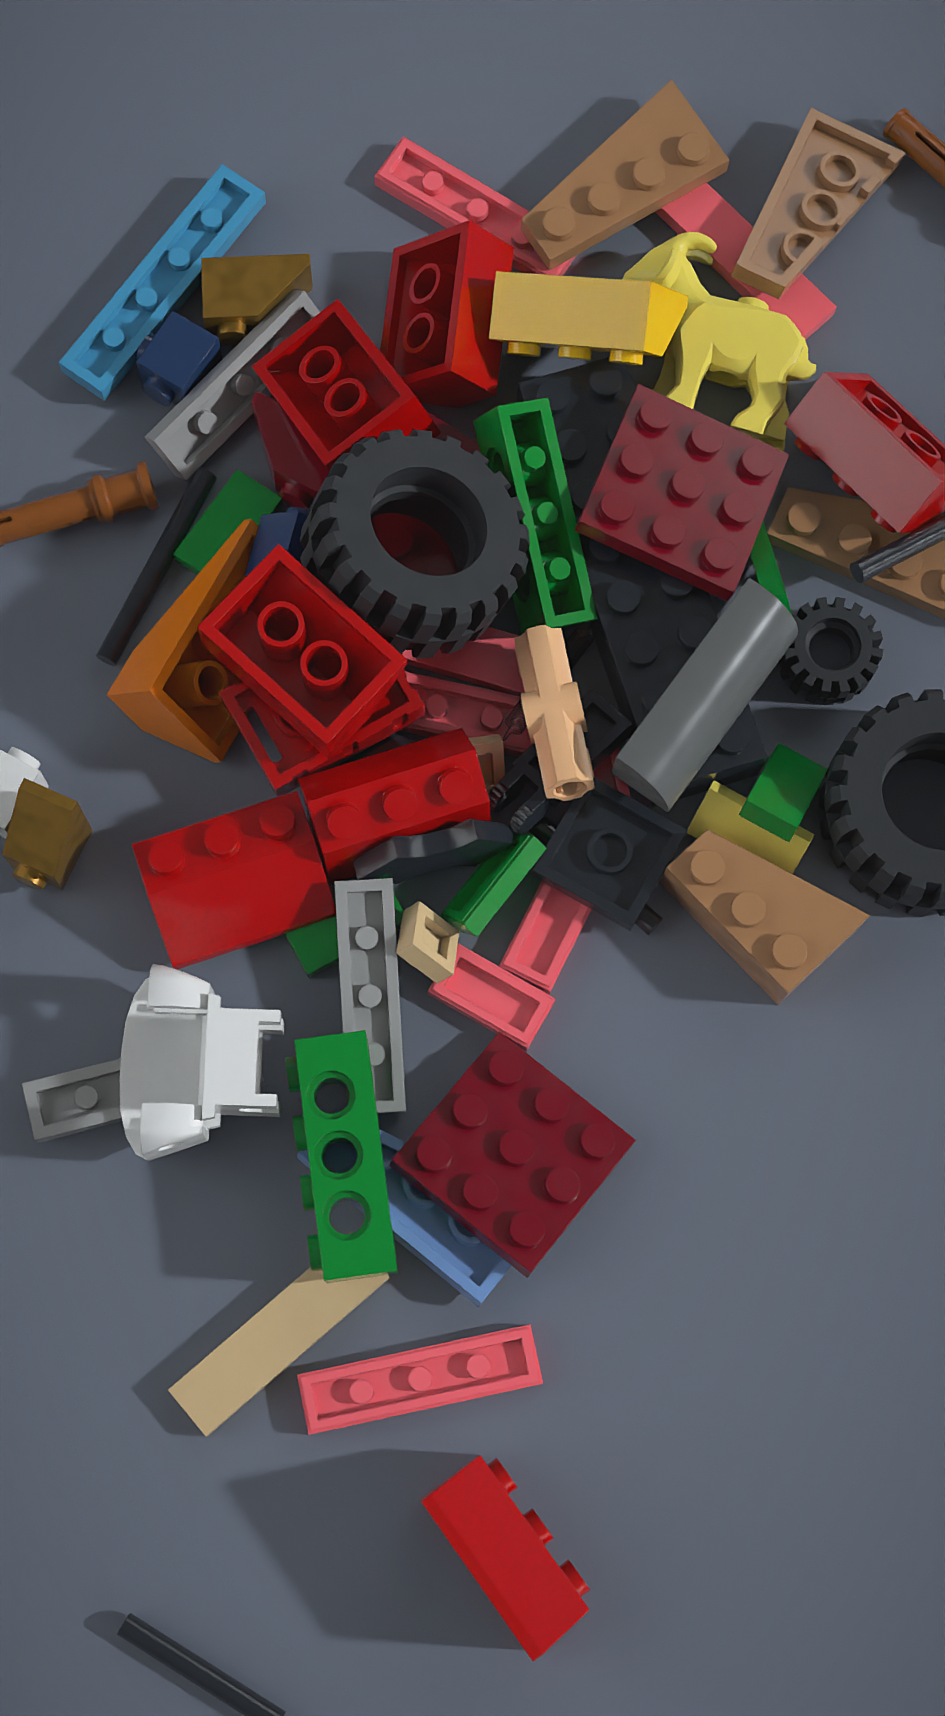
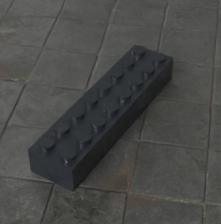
(644, 615)

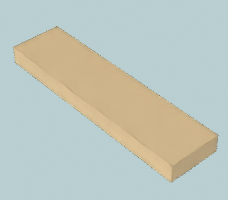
(267, 1346)

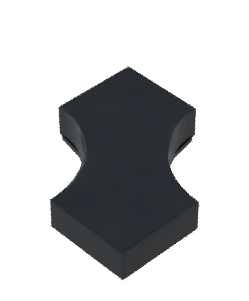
(455, 846)

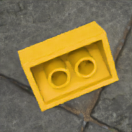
(584, 316)

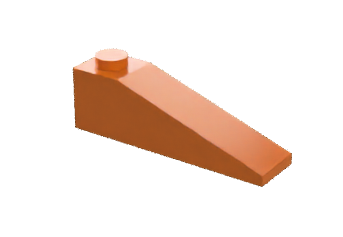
(171, 678)

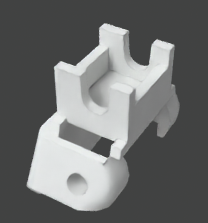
(189, 1063)

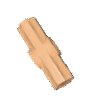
(554, 713)

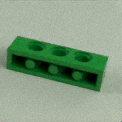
(526, 450)
(346, 1062)

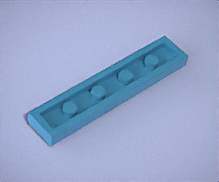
(162, 281)

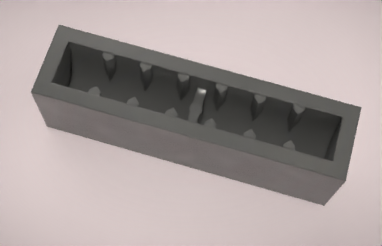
(707, 696)

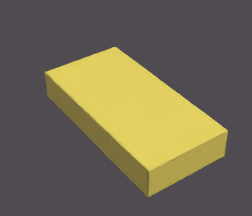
(721, 815)

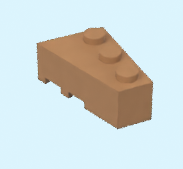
(759, 912)

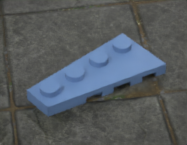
(426, 1227)

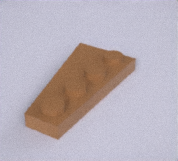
(629, 176)
(814, 196)
(841, 531)

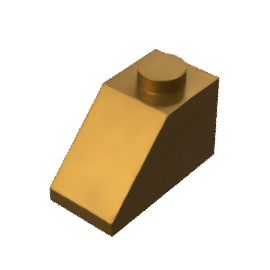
(246, 289)
(44, 836)

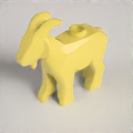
(725, 341)

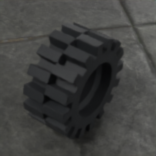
(858, 635)

